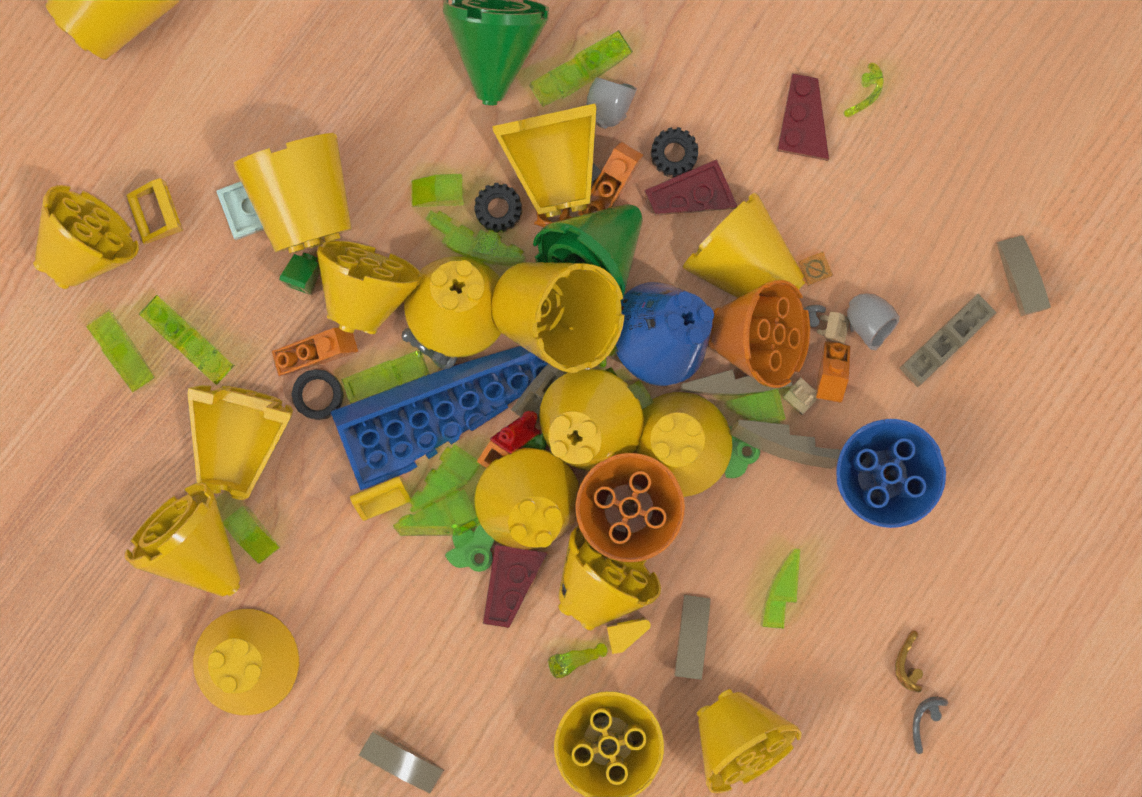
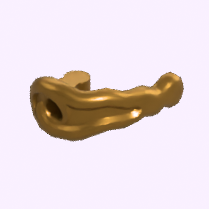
(908, 680)

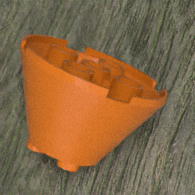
(764, 333)
(656, 500)

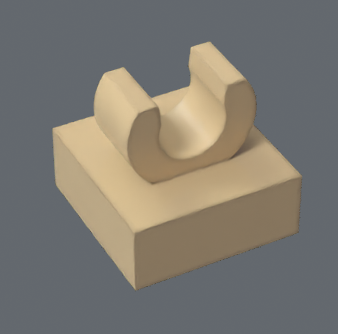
(836, 327)
(801, 396)

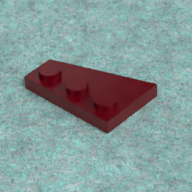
(803, 120)
(692, 192)
(509, 581)

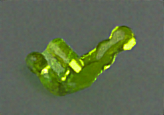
(867, 79)
(564, 664)

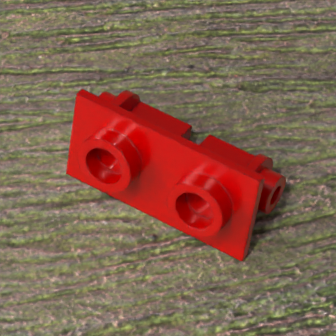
(517, 433)

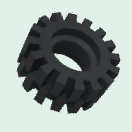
(674, 136)
(486, 196)

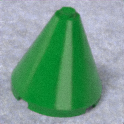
(494, 40)
(596, 238)

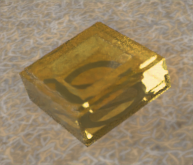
(815, 268)

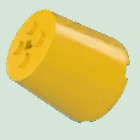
(106, 24)
(298, 192)
(560, 312)

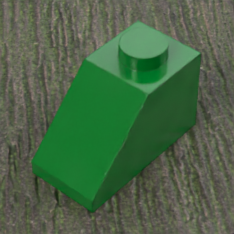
(301, 273)

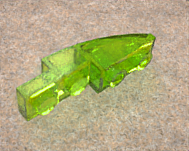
(581, 69)
(485, 247)
(186, 339)

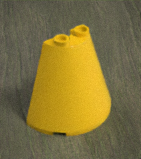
(553, 157)
(745, 252)
(234, 436)

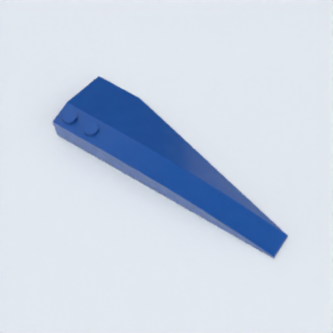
(413, 419)

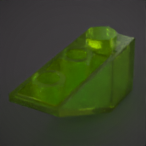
(452, 474)
(446, 518)

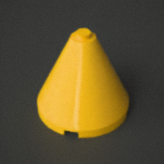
(187, 544)

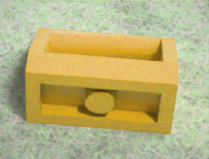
(166, 205)
(381, 498)
(626, 633)

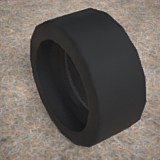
(301, 382)

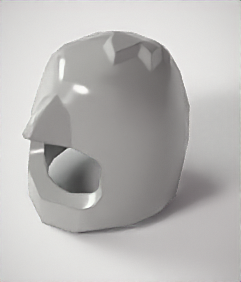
(611, 101)
(872, 316)

